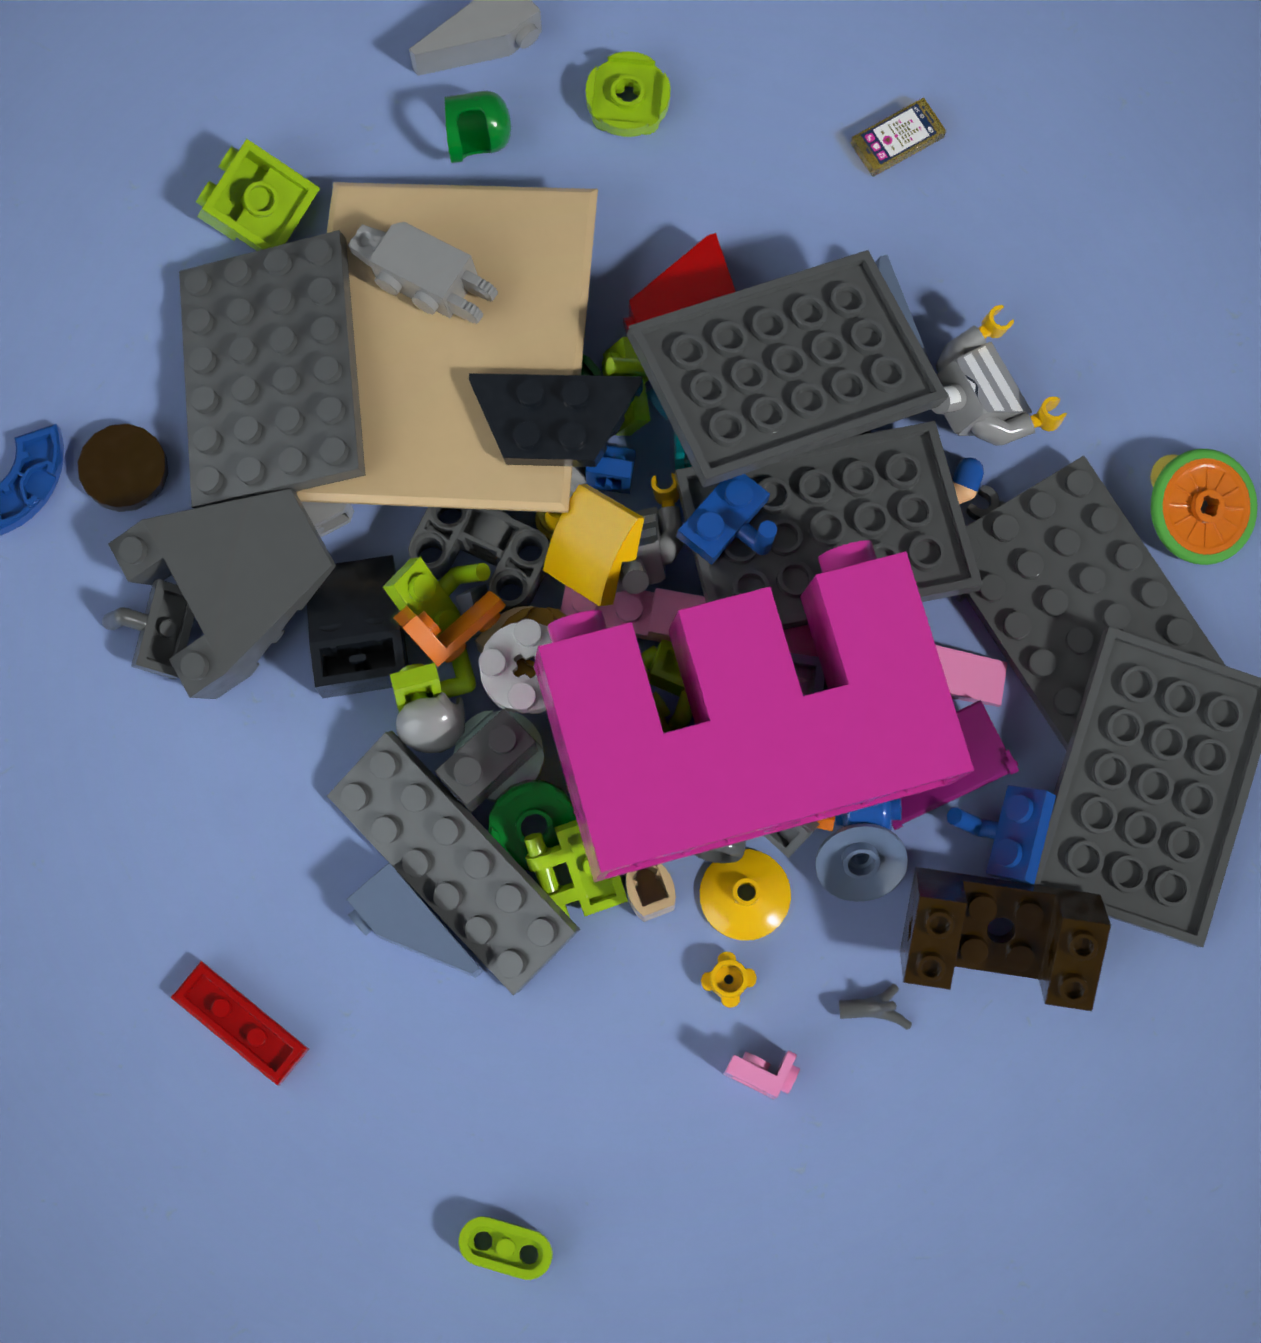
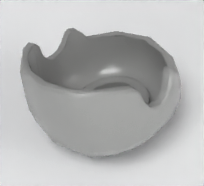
(431, 723)

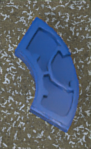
(31, 477)

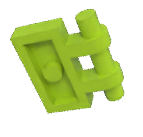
(591, 895)

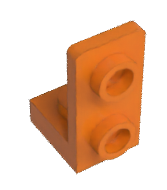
(453, 640)

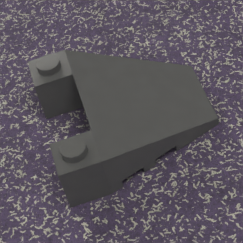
(241, 573)

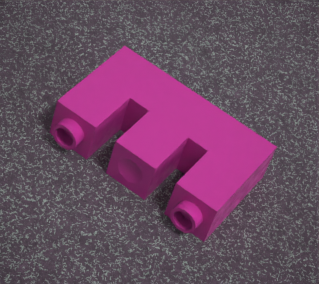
(757, 746)

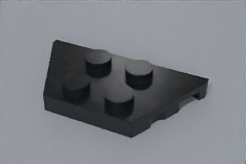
(554, 416)

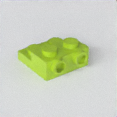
(256, 198)

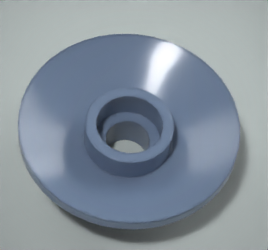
(865, 875)

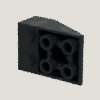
(354, 629)

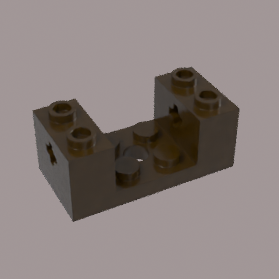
(1053, 936)

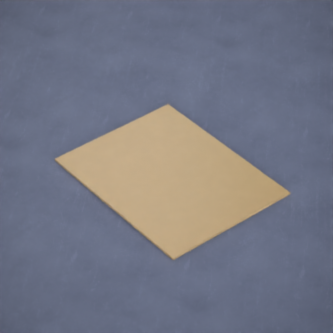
(417, 408)

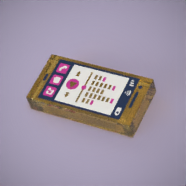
(898, 137)

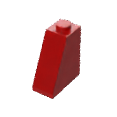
(689, 281)

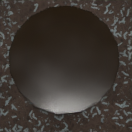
(122, 467)

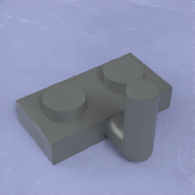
(162, 628)

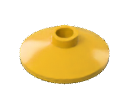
(743, 918)

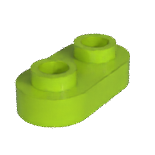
(506, 1247)

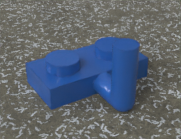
(727, 516)
(1017, 834)

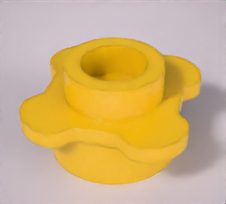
(731, 992)

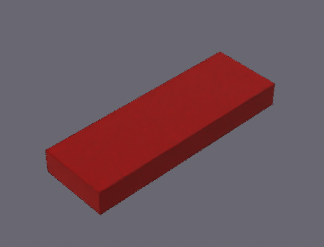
(240, 1023)

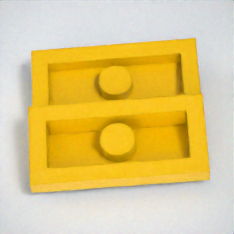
(593, 544)

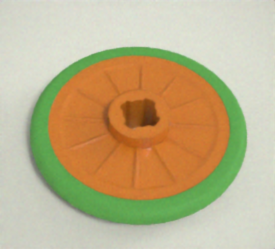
(1178, 503)

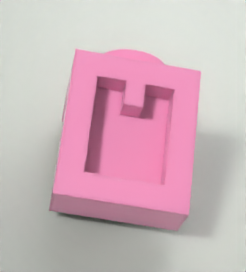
(754, 1073)

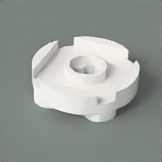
(499, 661)

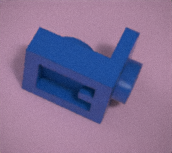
(613, 471)

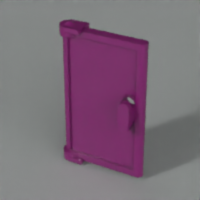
(988, 759)

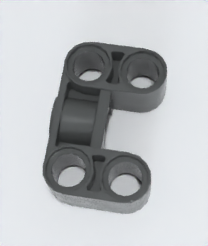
(490, 537)

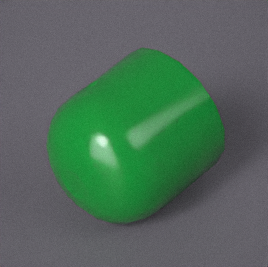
(476, 124)

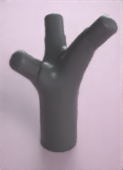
(874, 1007)

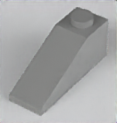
(478, 34)

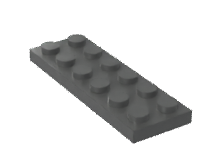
(453, 862)

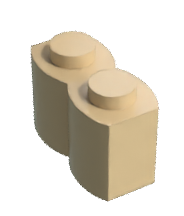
(650, 892)

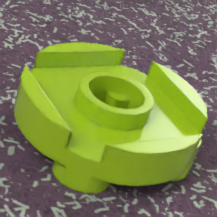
(633, 117)

